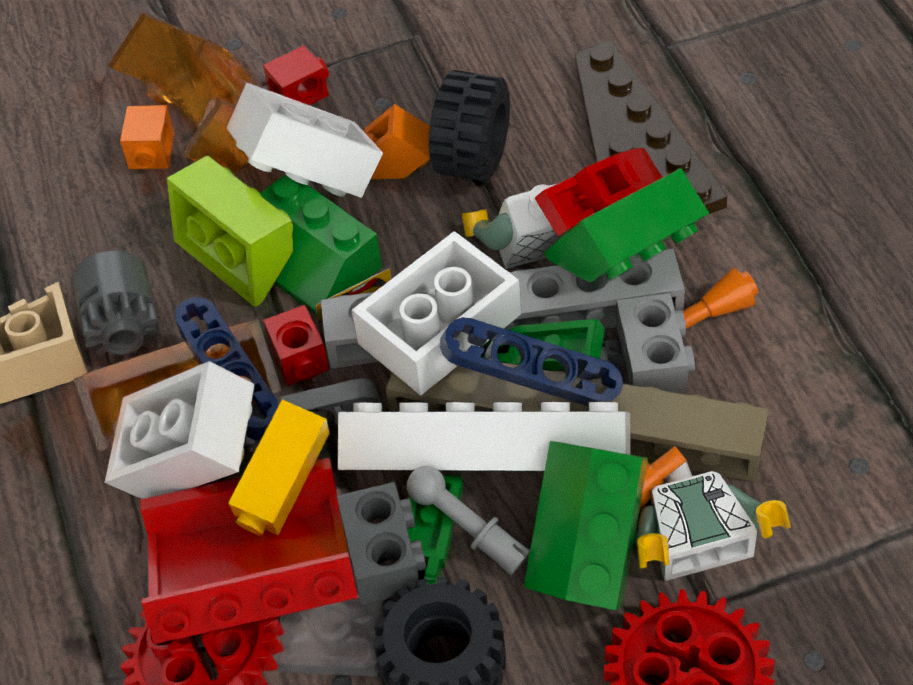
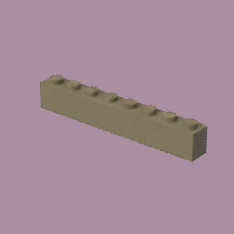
(705, 430)

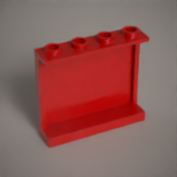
(219, 575)

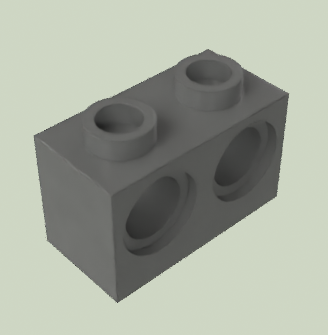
(379, 542)

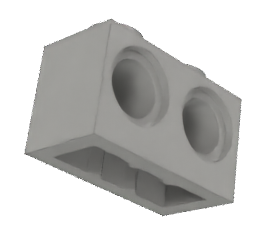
(650, 335)

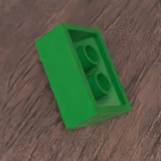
(630, 229)
(328, 244)
(586, 524)

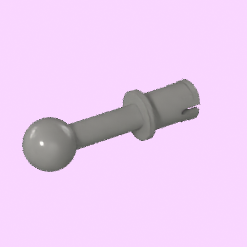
(428, 487)

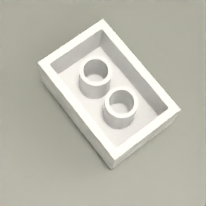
(303, 142)
(412, 310)
(181, 432)

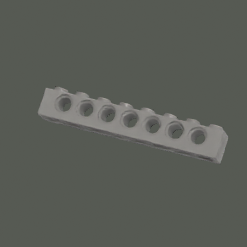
(545, 297)

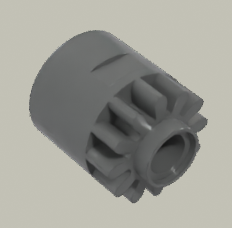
(114, 303)

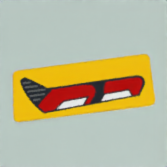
(367, 286)

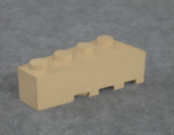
(38, 346)

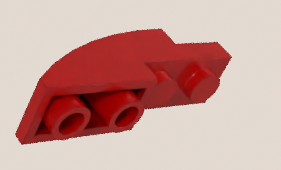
(596, 188)

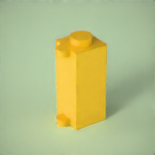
(278, 469)

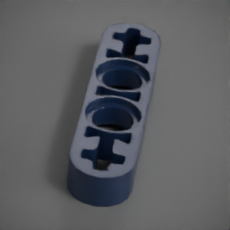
(532, 355)
(234, 361)

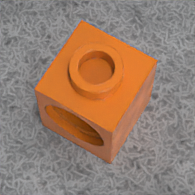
(147, 137)

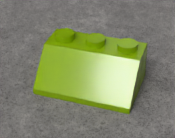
(229, 228)

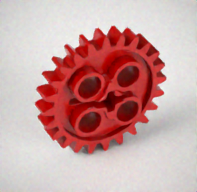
(708, 634)
(237, 652)

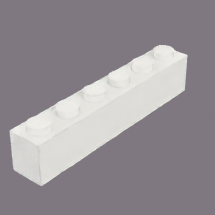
(473, 439)

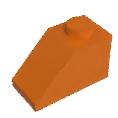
(401, 140)

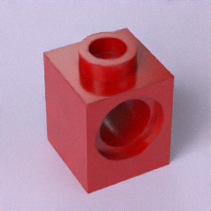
(298, 76)
(296, 345)

